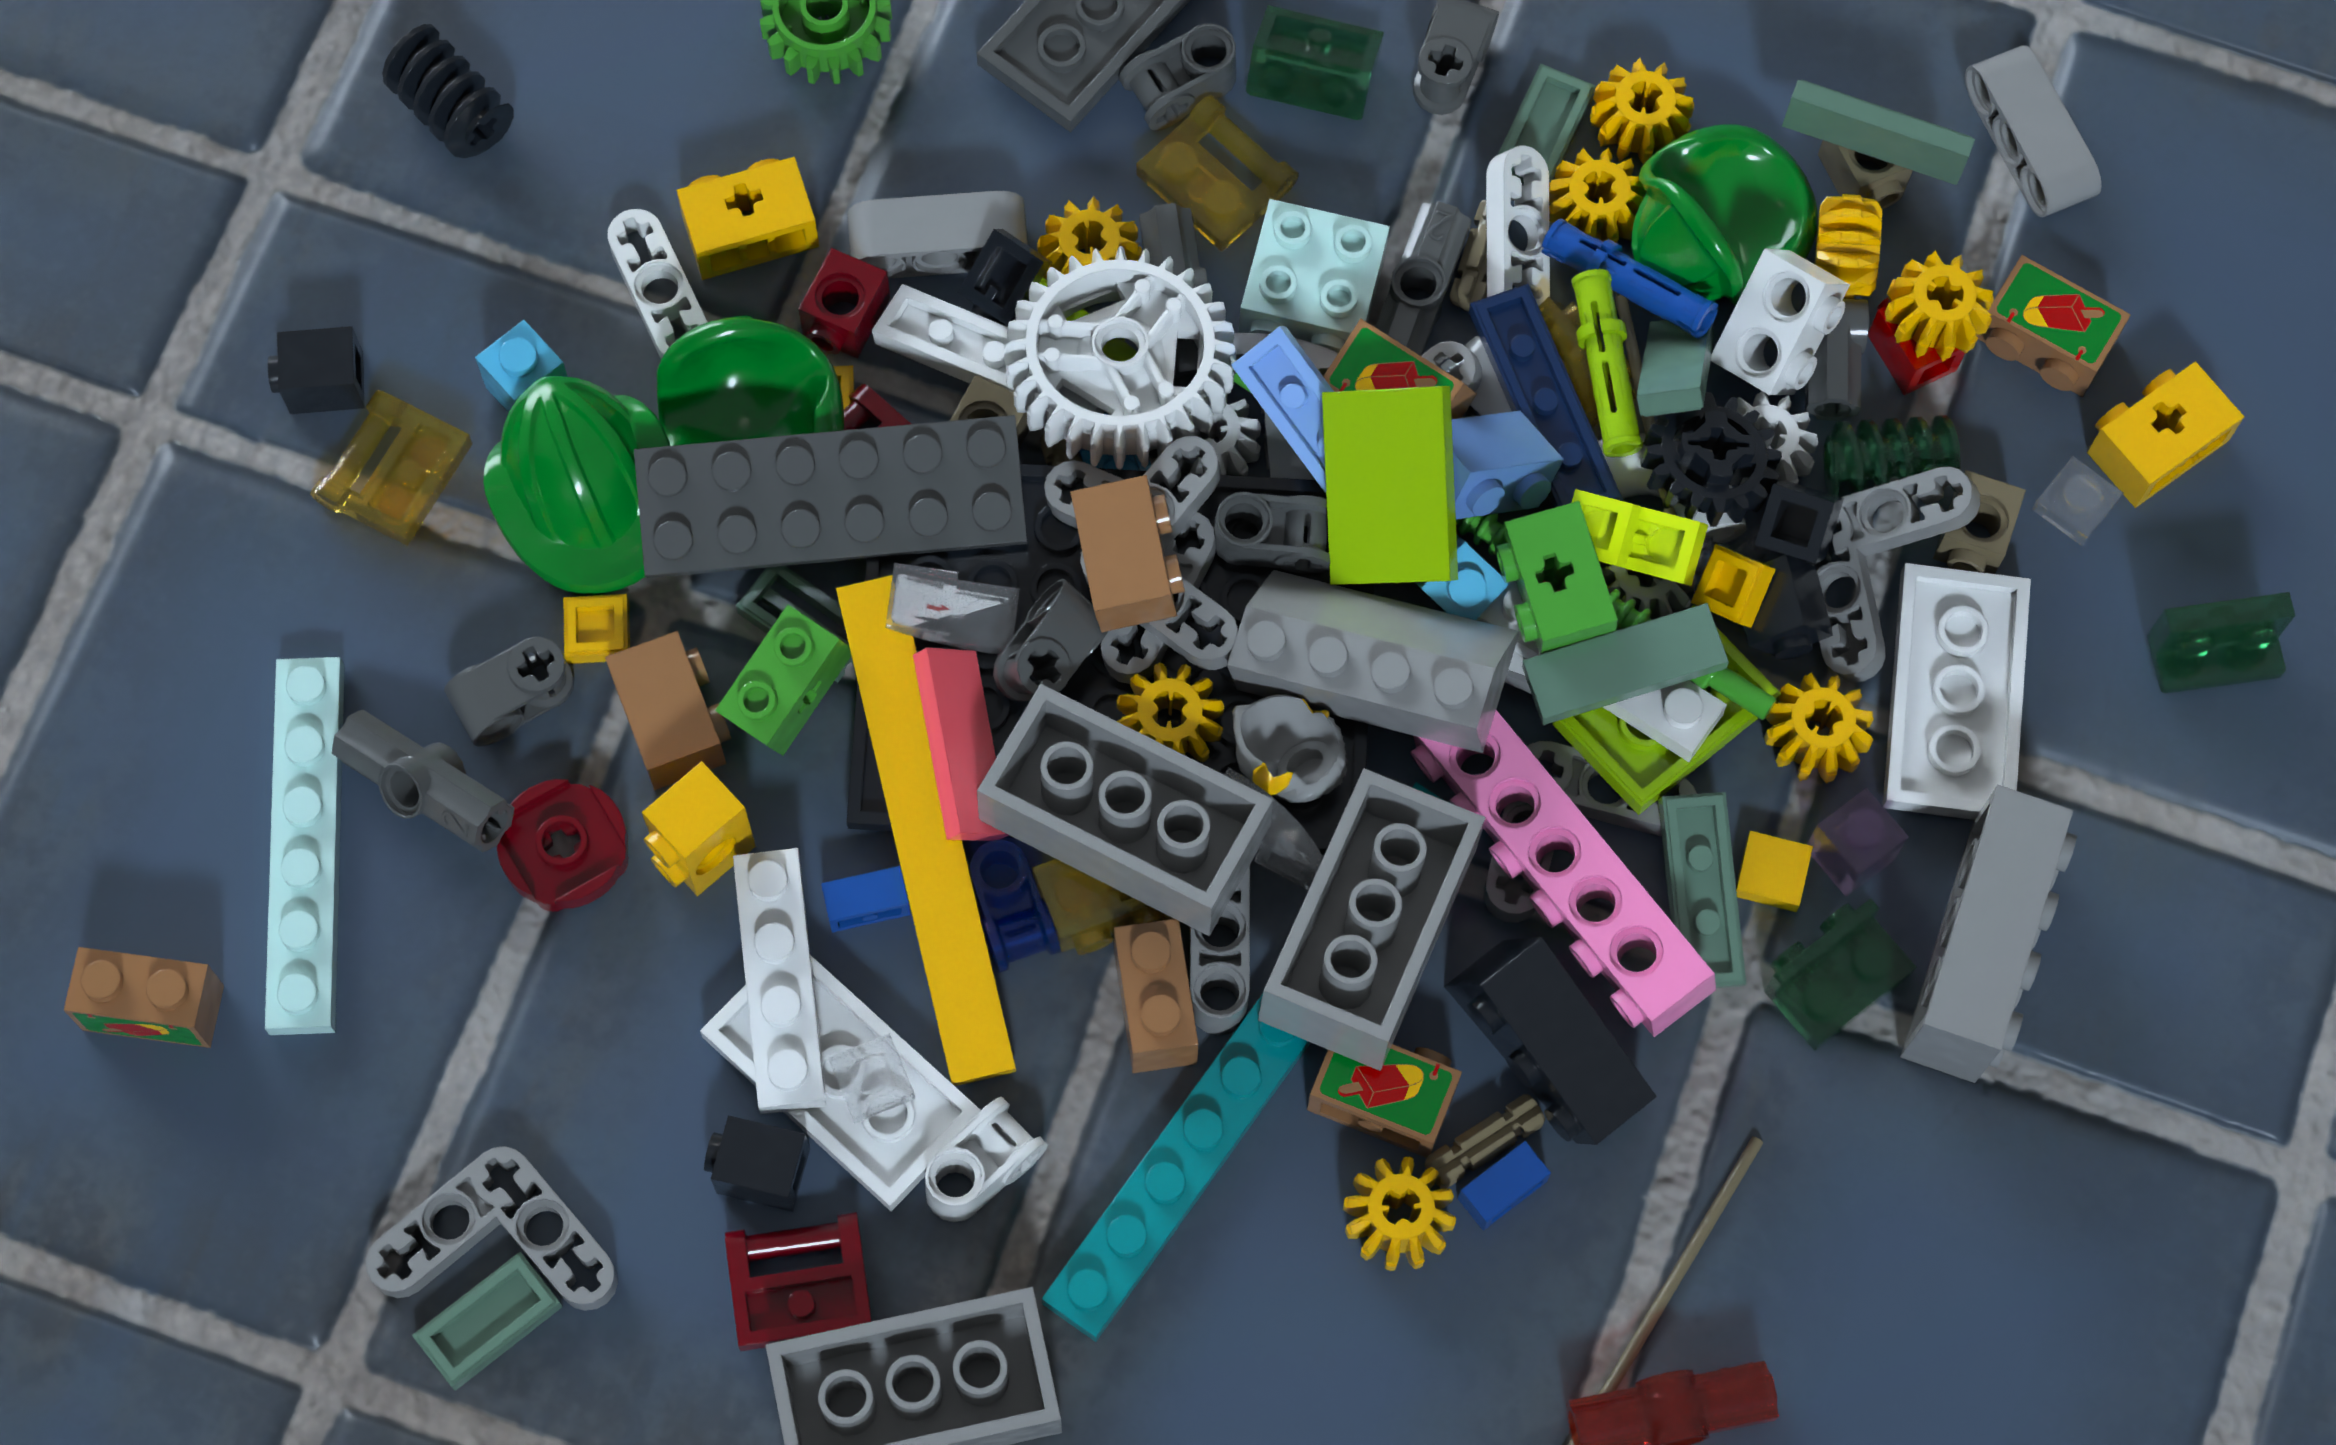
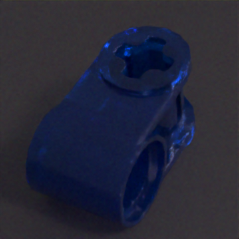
(1011, 916)

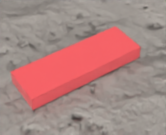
(957, 737)

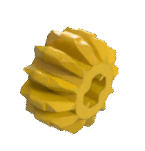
(1646, 92)
(1593, 181)
(1087, 230)
(1850, 241)
(1939, 306)
(1177, 694)
(1831, 709)
(1404, 1235)

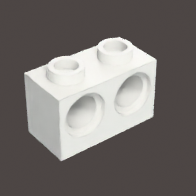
(1768, 313)

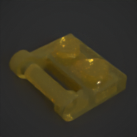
(1194, 179)
(407, 476)

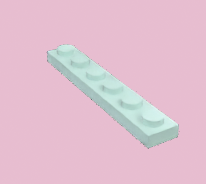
(304, 848)

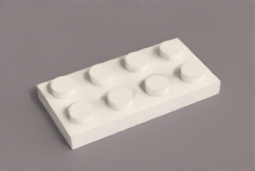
(1955, 690)
(880, 1152)

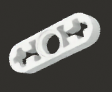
(1530, 210)
(662, 265)

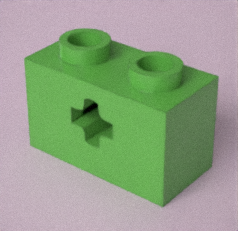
(1559, 544)
(785, 680)

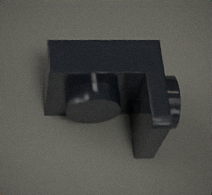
(1002, 276)

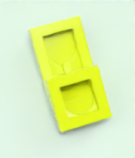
(1643, 537)

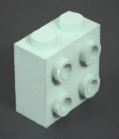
(1313, 274)

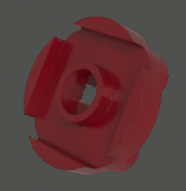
(557, 880)

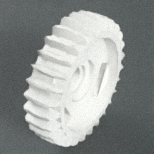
(1137, 393)

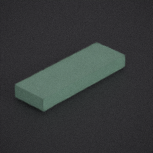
(1878, 131)
(1673, 370)
(1625, 664)
(1703, 881)

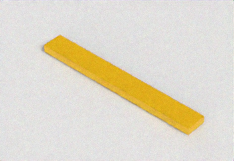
(931, 865)

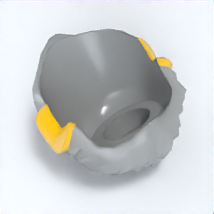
(1289, 748)

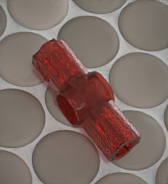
(1676, 1407)

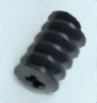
(446, 93)

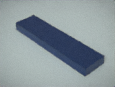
(1542, 390)

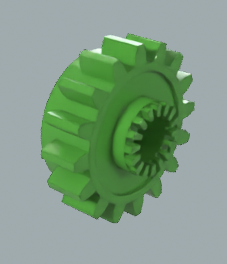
(825, 45)

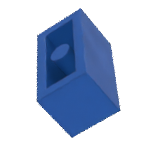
(866, 899)
(1504, 1185)

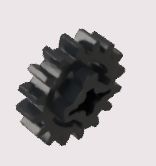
(1710, 459)

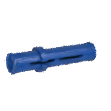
(1630, 278)

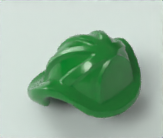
(1718, 205)
(746, 383)
(569, 483)

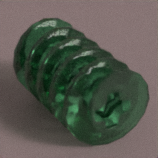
(1887, 452)

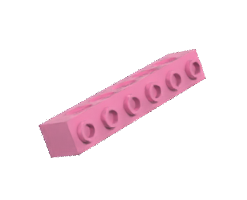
(1652, 996)

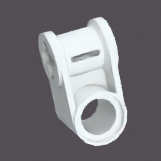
(990, 1152)

